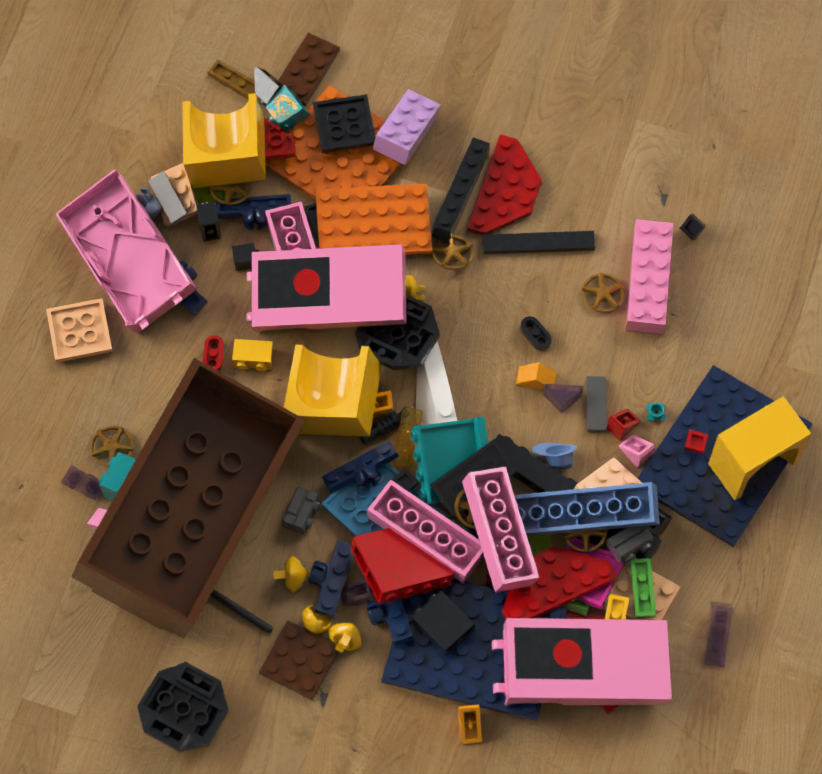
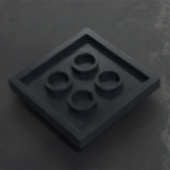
(344, 123)

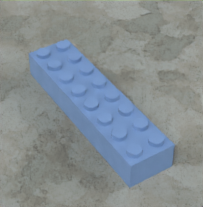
(589, 509)

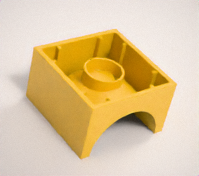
(224, 146)
(333, 392)
(755, 442)

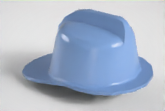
(557, 455)

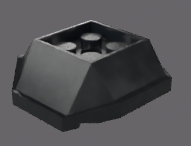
(413, 345)
(177, 688)

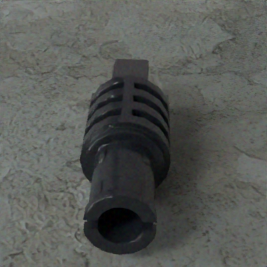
(383, 426)

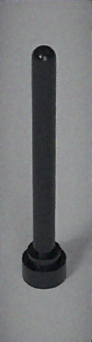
(241, 611)

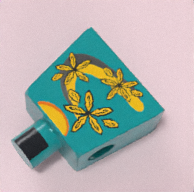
(286, 109)

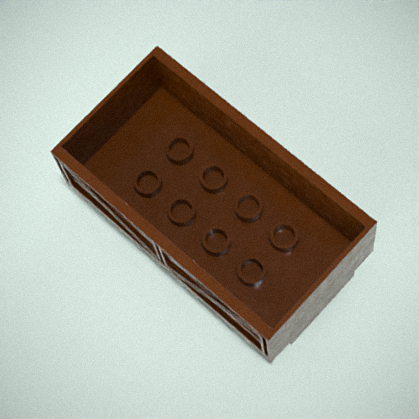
(187, 499)

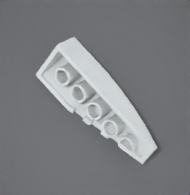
(433, 390)

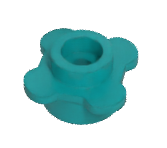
(660, 407)

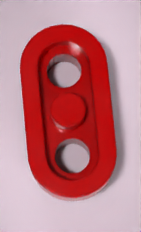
(213, 355)

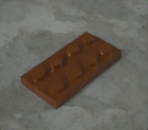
(309, 66)

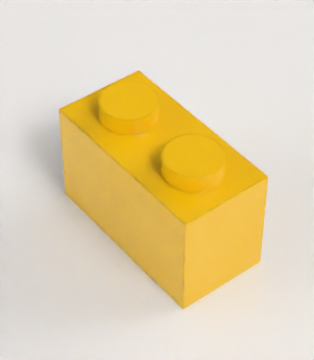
(252, 354)

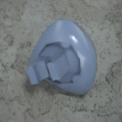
(149, 202)

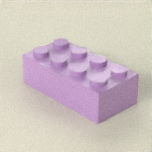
(406, 127)

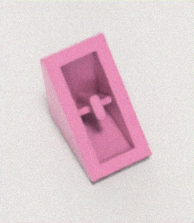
(637, 450)

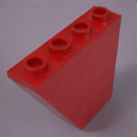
(397, 566)

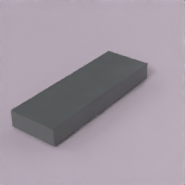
(596, 404)

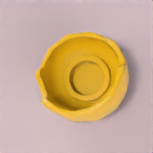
(315, 622)

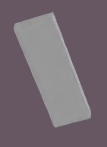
(168, 198)

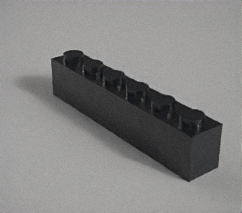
(460, 190)

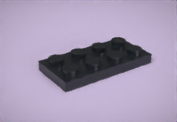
(451, 483)

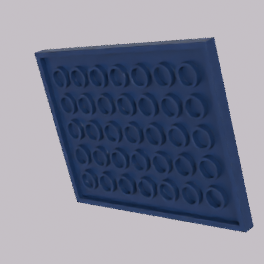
(687, 480)
(472, 666)

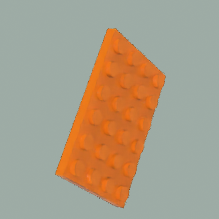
(375, 217)

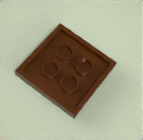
(299, 660)

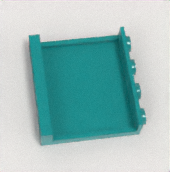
(442, 448)

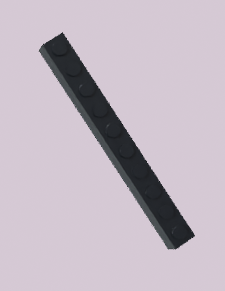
(542, 478)

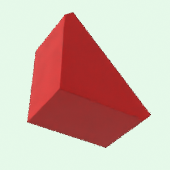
(622, 423)

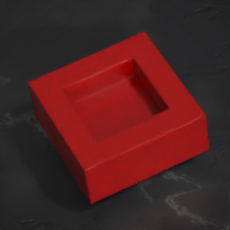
(696, 442)

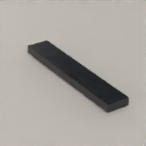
(538, 242)

